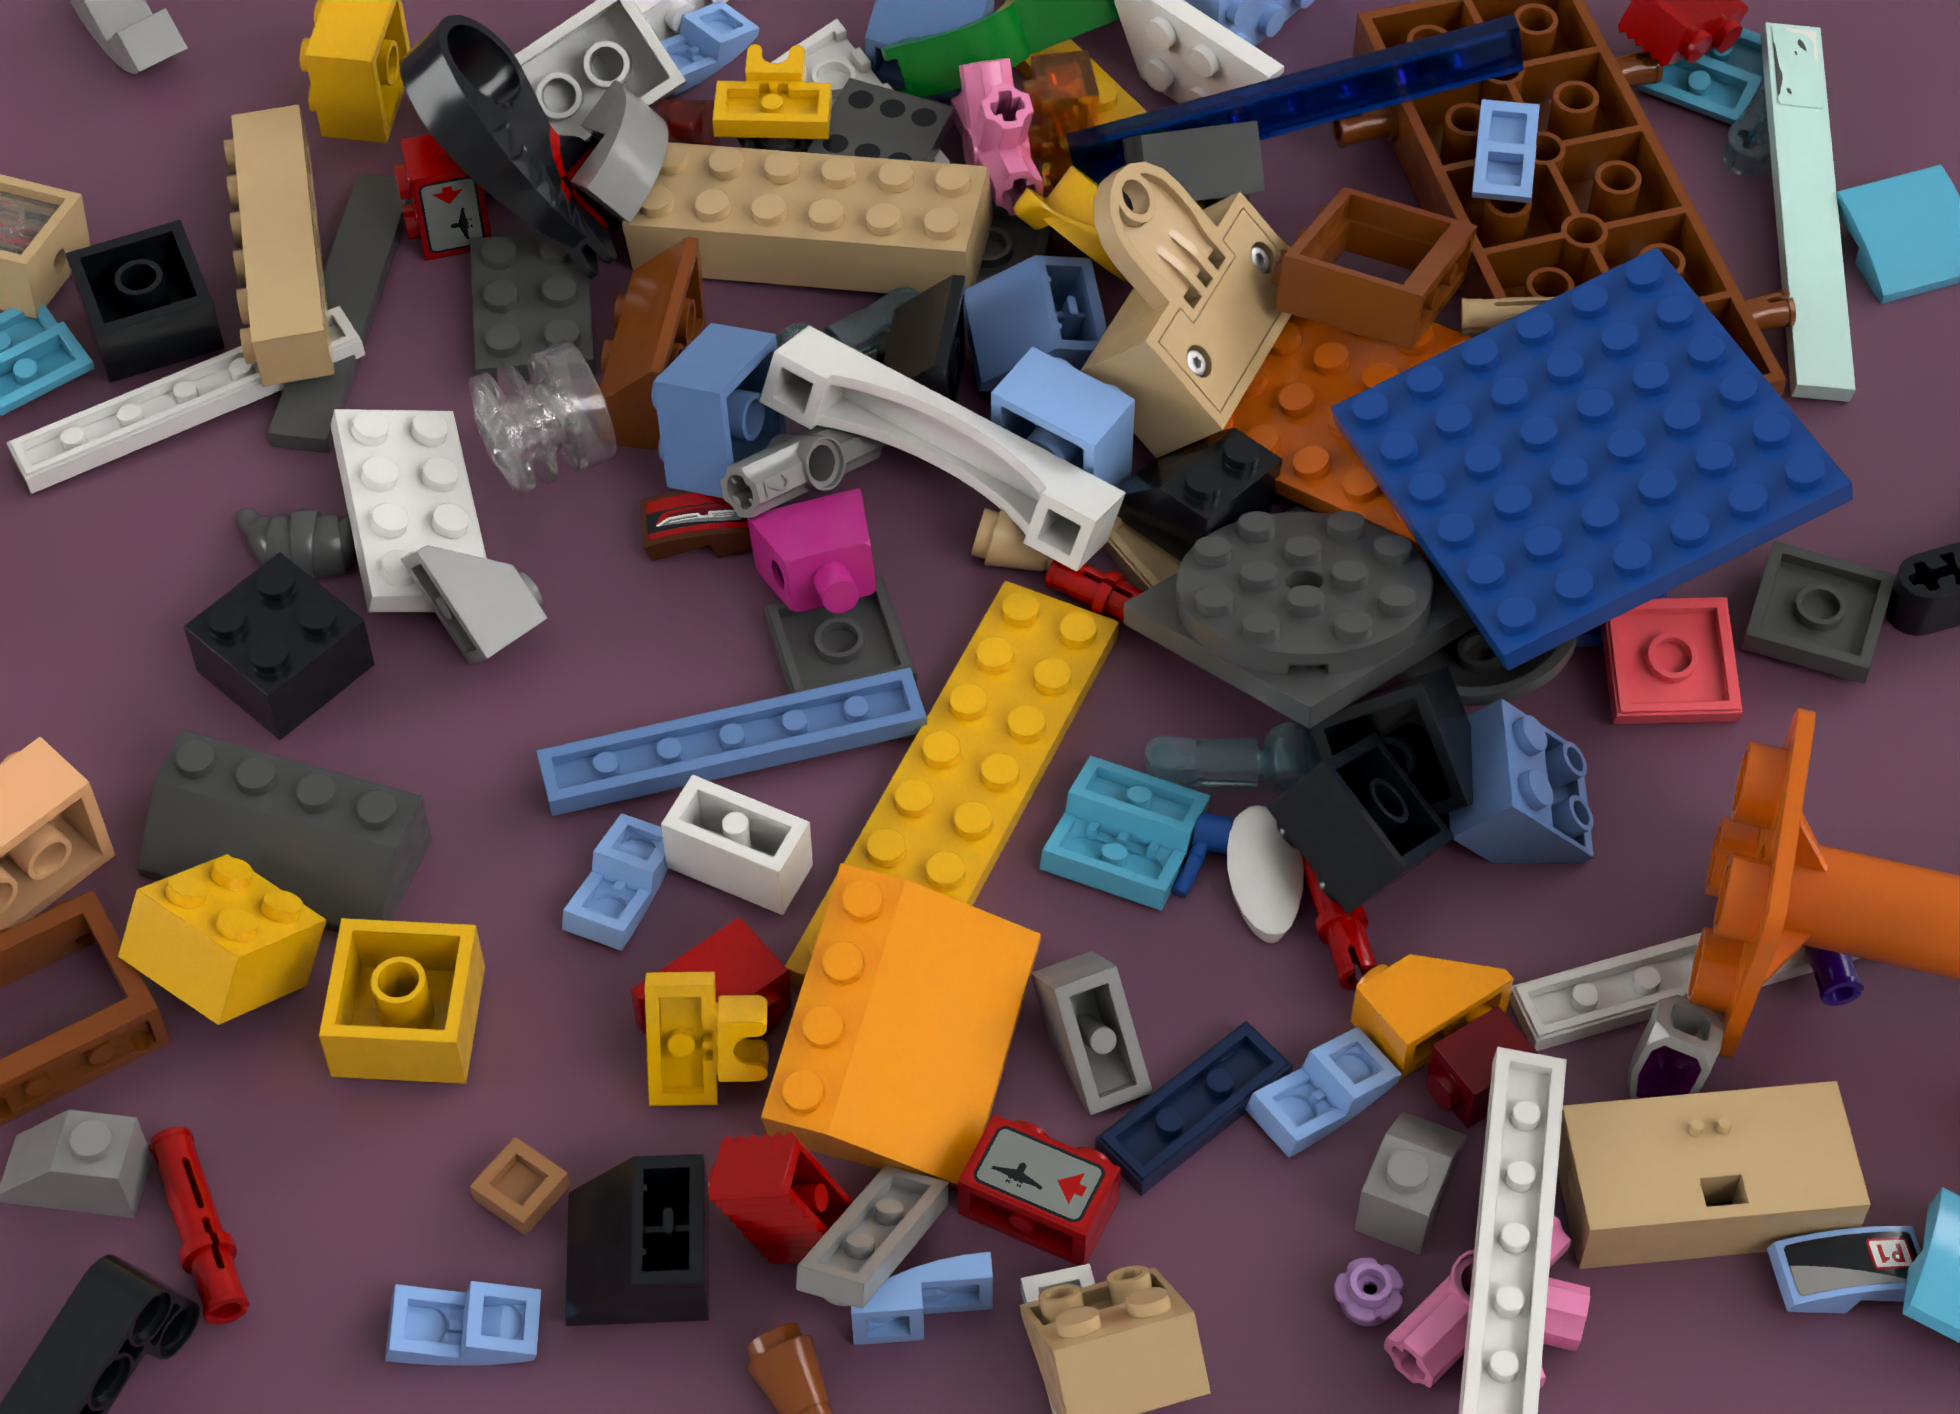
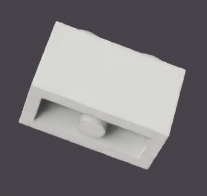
(737, 844)

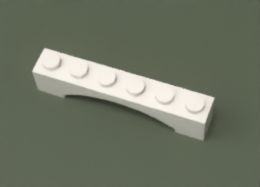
(837, 387)

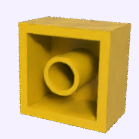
(356, 67)
(222, 938)
(402, 1001)

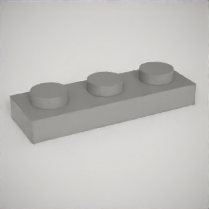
(872, 1237)

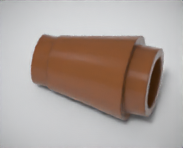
(789, 1370)

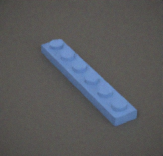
(731, 741)

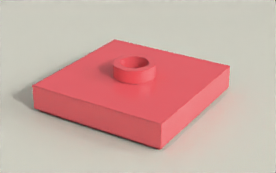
(1672, 663)

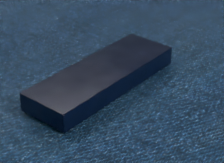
(1191, 1107)

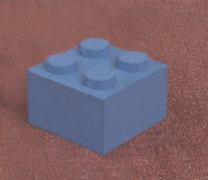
(713, 407)

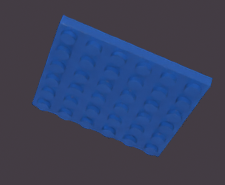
(1588, 457)

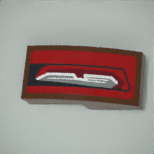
(689, 521)

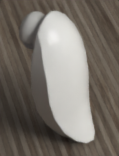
(1264, 874)

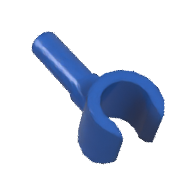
(1209, 835)

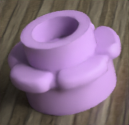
(1363, 1307)

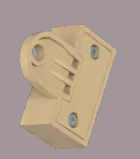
(1196, 308)

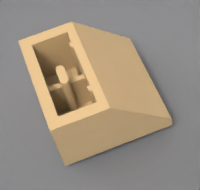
(1116, 1344)

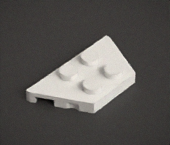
(1188, 51)

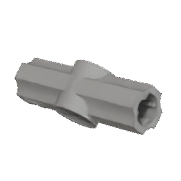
(794, 466)

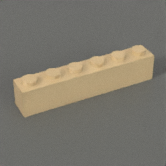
(280, 247)

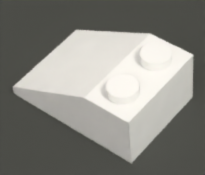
(585, 55)

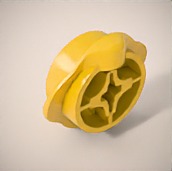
(1069, 212)

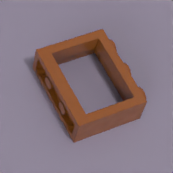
(1387, 231)
(89, 1045)

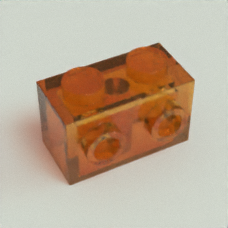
(1063, 102)

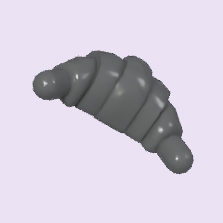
(312, 541)

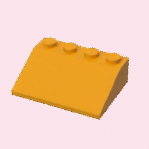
(900, 1027)

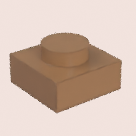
(520, 1186)

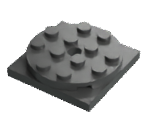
(1301, 609)

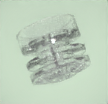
(532, 421)

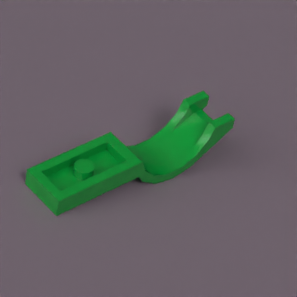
(1012, 32)

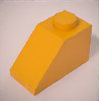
(1422, 1002)

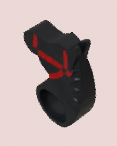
(495, 130)

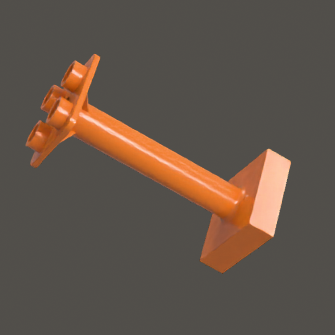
(1791, 892)

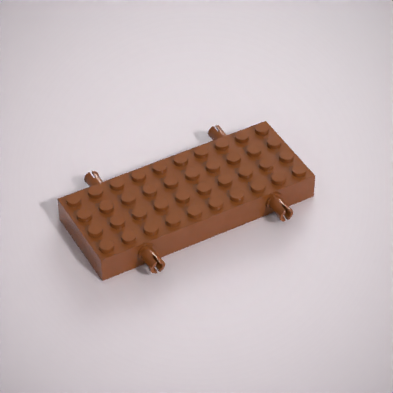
(1598, 171)

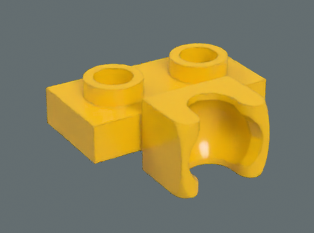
(773, 100)
(699, 1040)

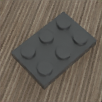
(525, 300)

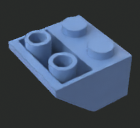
(905, 19)
(1035, 304)
(1525, 792)

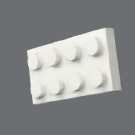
(401, 493)

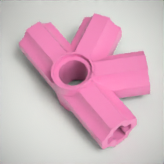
(995, 128)
(1436, 1330)

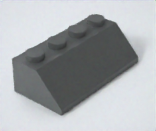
(304, 828)

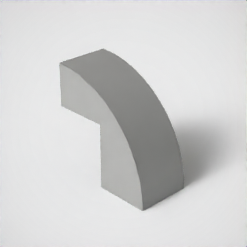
(130, 32)
(628, 154)

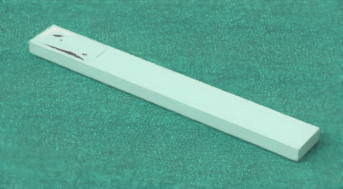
(1807, 212)

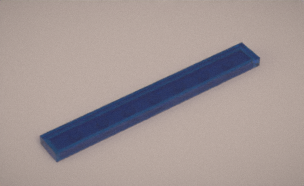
(1320, 92)

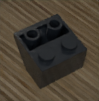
(640, 1243)

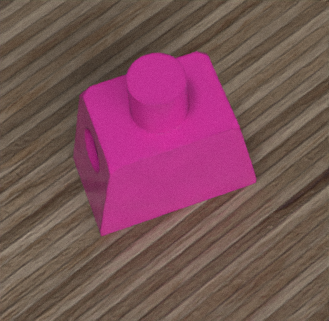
(815, 552)

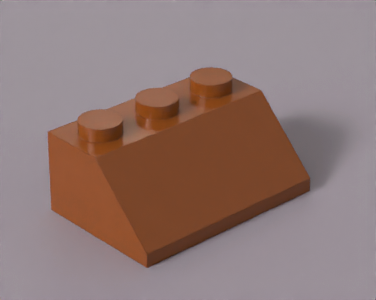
(652, 329)

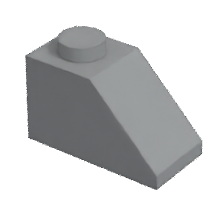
(476, 599)
(1092, 1030)
(79, 1164)
(1408, 1181)

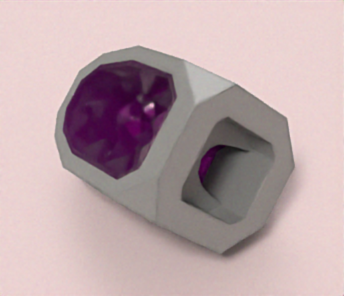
(1675, 1050)

